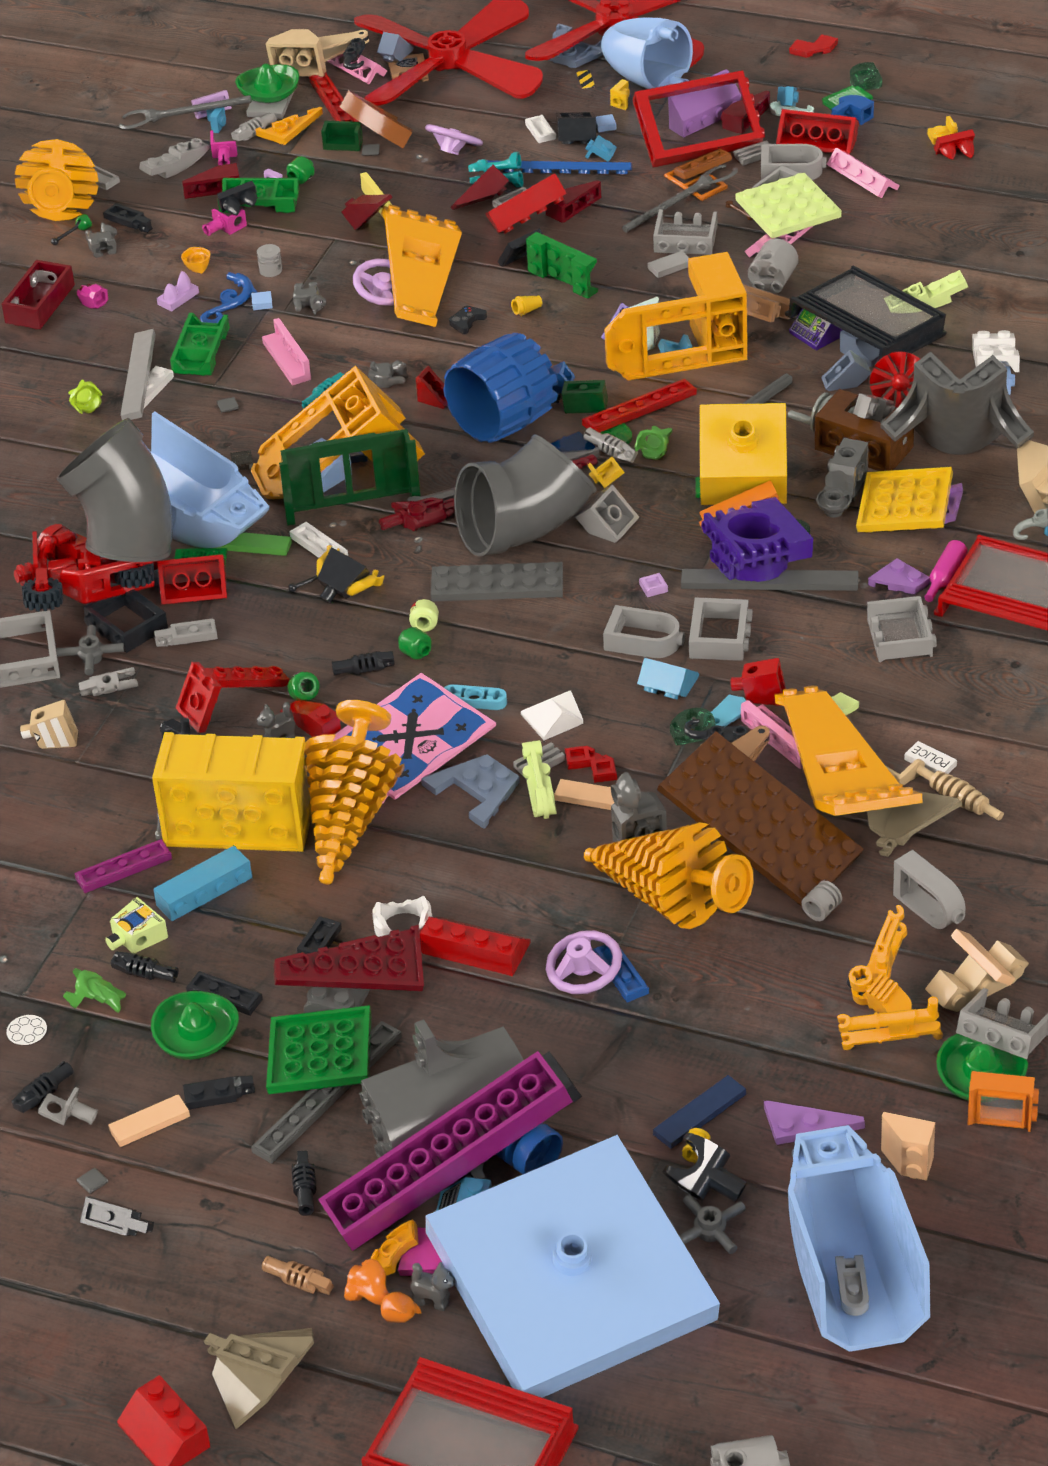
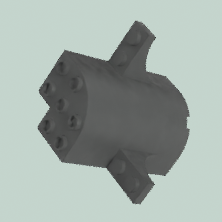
(958, 413)
(438, 1080)

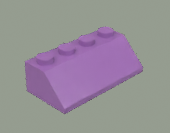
(700, 108)

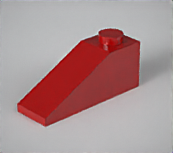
(315, 718)

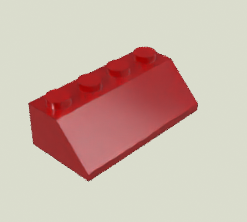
(818, 129)
(526, 203)
(473, 945)

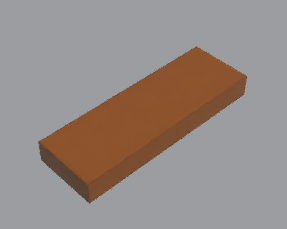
(702, 164)

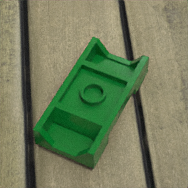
(270, 192)
(562, 262)
(198, 346)

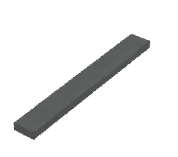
(788, 580)
(317, 1102)

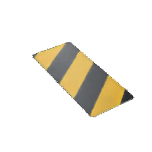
(585, 79)

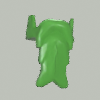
(656, 444)
(91, 985)

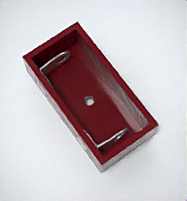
(38, 294)

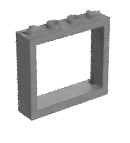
(34, 669)

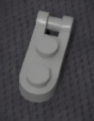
(852, 1284)

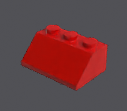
(192, 579)
(163, 1425)

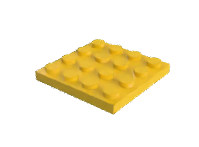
(905, 499)

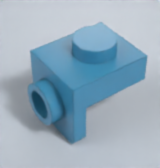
(788, 96)
(216, 118)
(600, 147)
(668, 346)

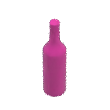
(946, 567)

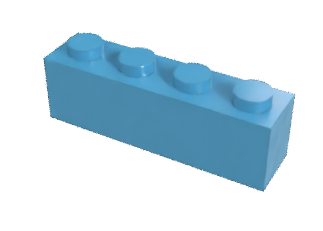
(202, 883)

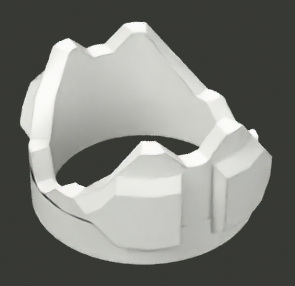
(383, 911)

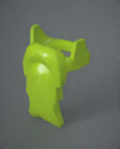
(85, 397)

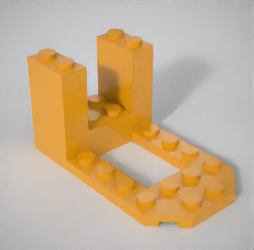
(715, 318)
(358, 407)

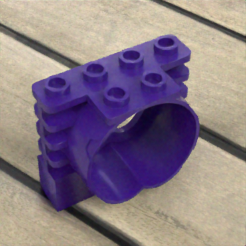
(756, 540)

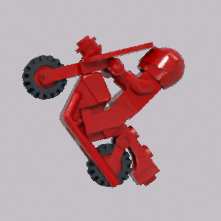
(75, 572)

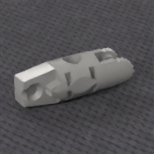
(108, 682)

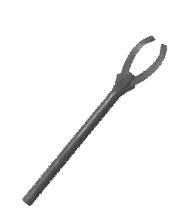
(154, 115)
(704, 182)

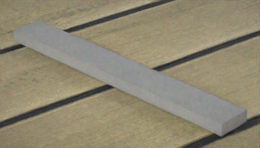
(138, 375)

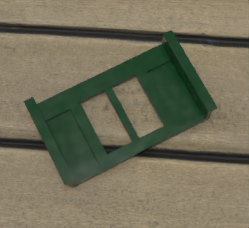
(393, 465)

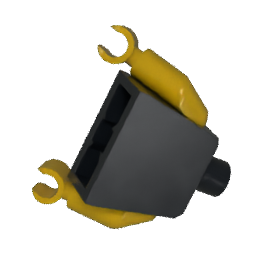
(343, 575)

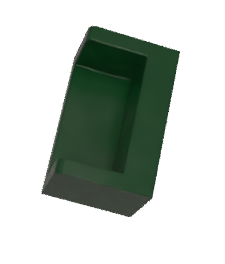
(342, 135)
(584, 396)

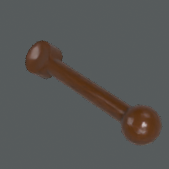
(729, 204)

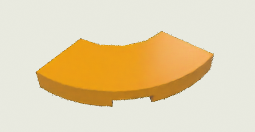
(396, 1245)

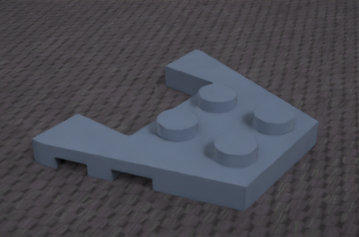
(578, 54)
(481, 778)

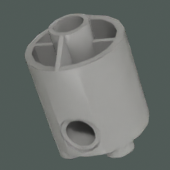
(773, 265)
(749, 1452)

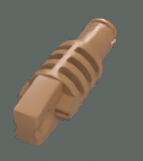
(298, 1275)

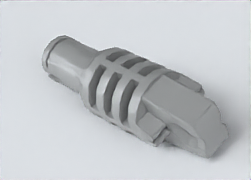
(247, 129)
(611, 445)

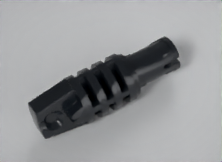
(364, 662)
(143, 966)
(41, 1086)
(304, 1183)

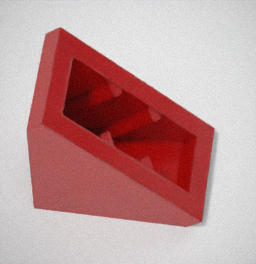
(430, 389)

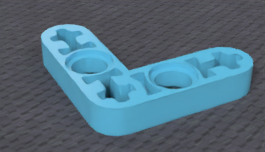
(495, 697)

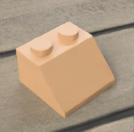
(908, 1144)

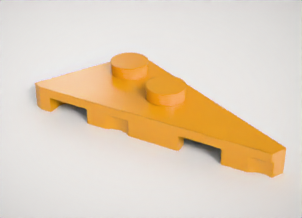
(289, 127)

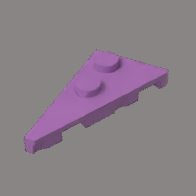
(789, 1120)

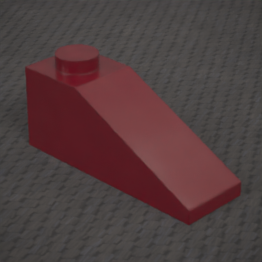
(735, 116)
(209, 181)
(485, 188)
(574, 201)
(364, 208)

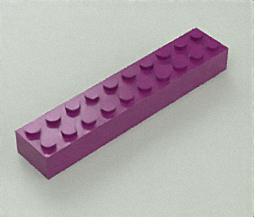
(445, 1150)

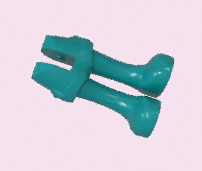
(512, 162)

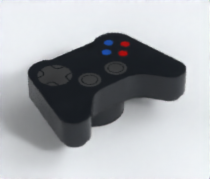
(464, 318)

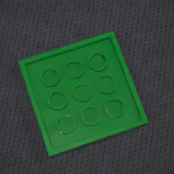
(319, 1049)

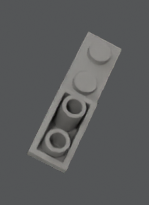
(179, 158)
(873, 407)

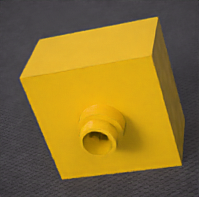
(742, 449)

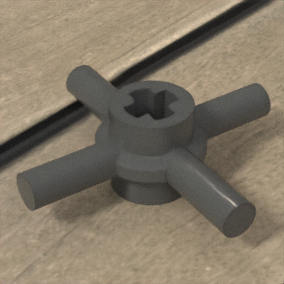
(90, 649)
(711, 1223)

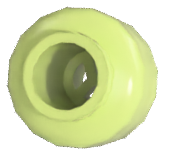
(424, 615)

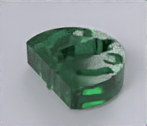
(865, 76)
(706, 722)

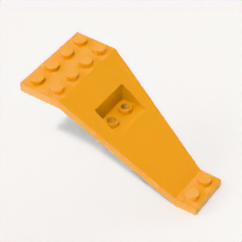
(419, 261)

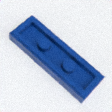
(627, 979)

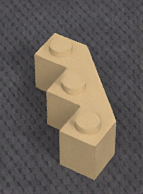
(958, 989)

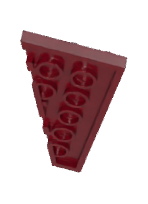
(363, 963)

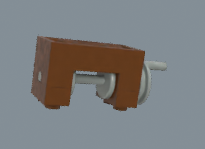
(834, 420)

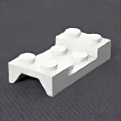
(997, 344)

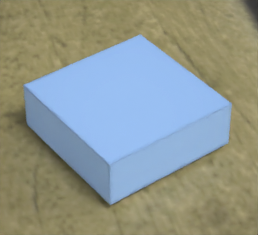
(605, 123)
(261, 300)

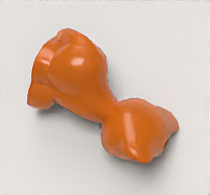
(370, 1283)

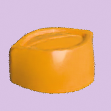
(196, 259)

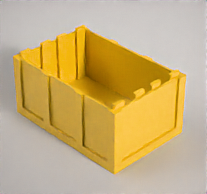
(232, 792)

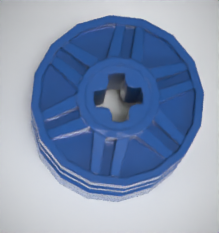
(533, 1149)

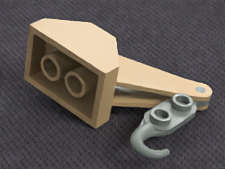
(1034, 484)

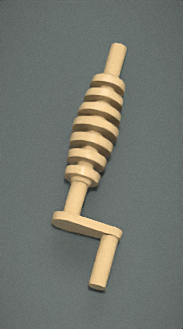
(949, 786)

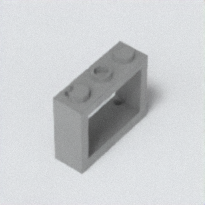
(720, 647)

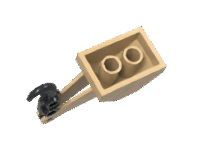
(309, 53)

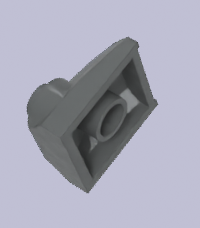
(334, 998)

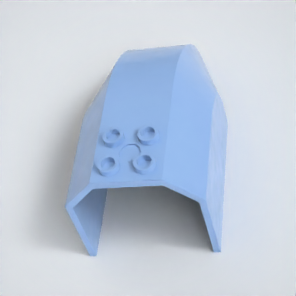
(205, 488)
(850, 1207)

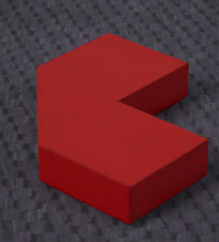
(806, 49)
(602, 766)

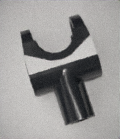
(707, 1171)

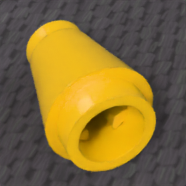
(525, 304)

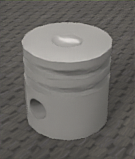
(269, 260)
(823, 900)

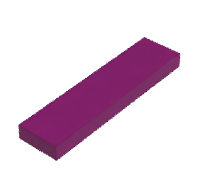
(123, 866)

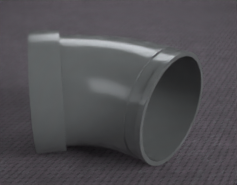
(122, 497)
(518, 498)

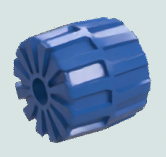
(500, 387)

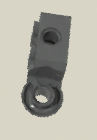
(844, 478)
(635, 811)

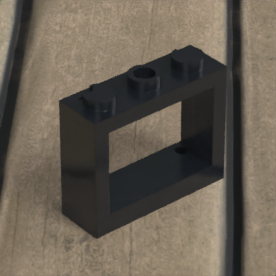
(154, 619)

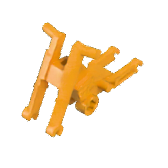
(886, 996)

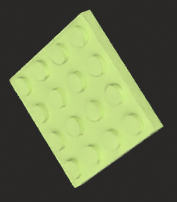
(788, 205)

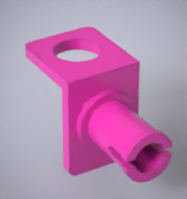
(223, 150)
(225, 223)

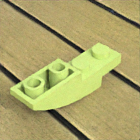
(938, 292)

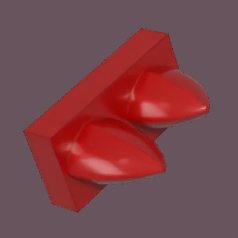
(950, 143)

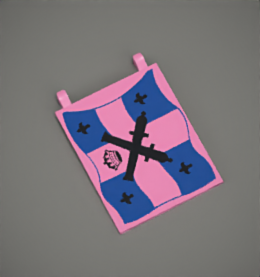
(425, 729)

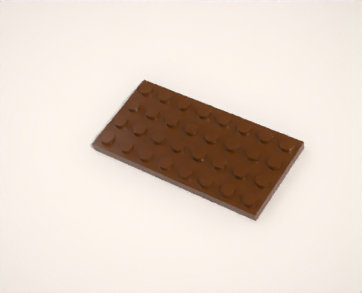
(759, 818)

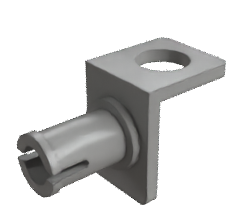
(69, 1108)

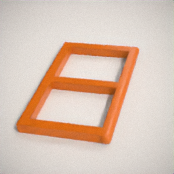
(722, 186)

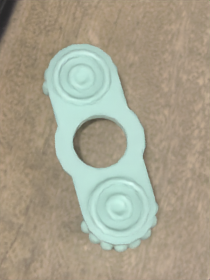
(776, 108)

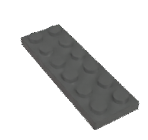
(497, 581)

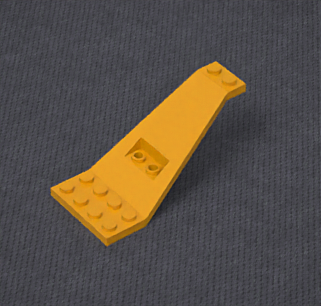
(837, 760)

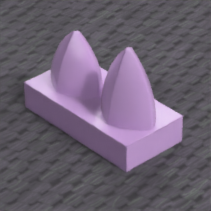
(222, 95)
(179, 294)

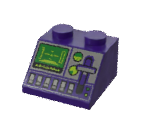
(814, 330)

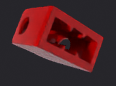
(760, 681)

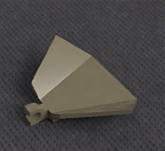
(901, 822)
(254, 1367)

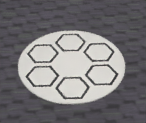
(26, 1029)

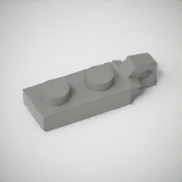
(186, 633)

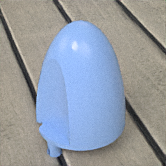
(649, 51)

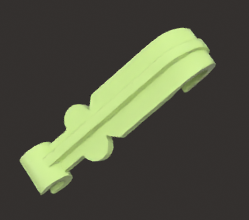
(538, 780)

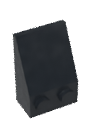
(576, 127)

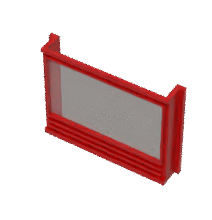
(1001, 582)
(469, 1421)

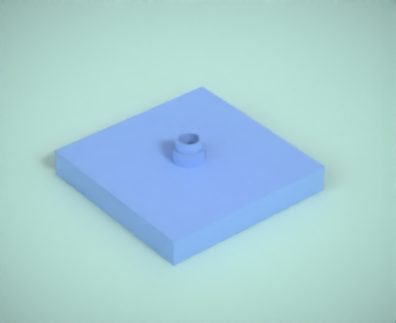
(571, 1269)

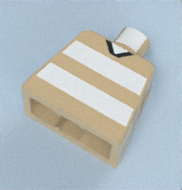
(52, 726)

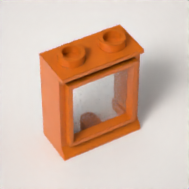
(1002, 1100)

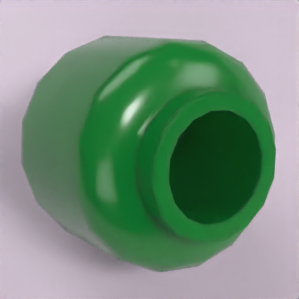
(300, 168)
(414, 643)
(310, 685)

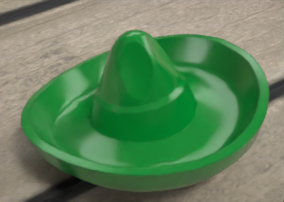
(268, 82)
(194, 1024)
(963, 1055)

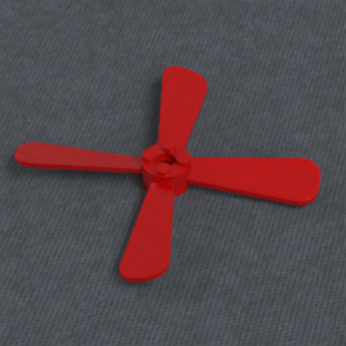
(607, 14)
(452, 51)

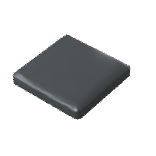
(370, 149)
(227, 405)
(92, 1180)

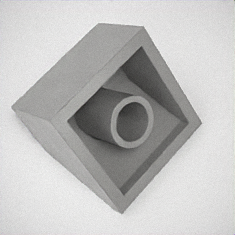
(607, 515)

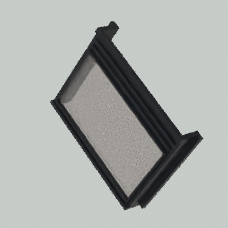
(873, 312)

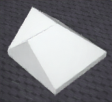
(554, 715)

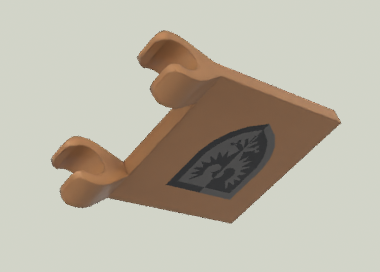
(397, 68)

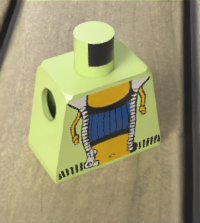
(136, 927)

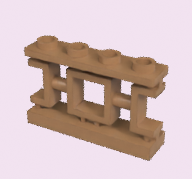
(766, 304)

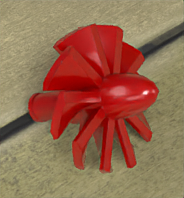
(899, 381)

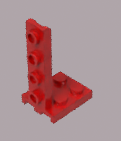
(204, 685)

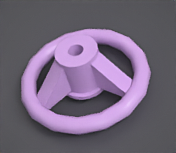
(451, 139)
(379, 284)
(582, 961)

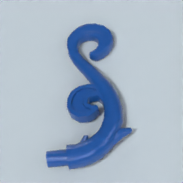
(229, 297)

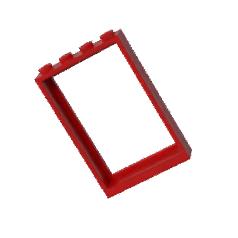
(662, 157)

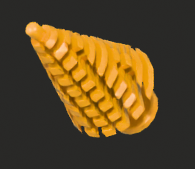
(56, 178)
(348, 783)
(678, 872)

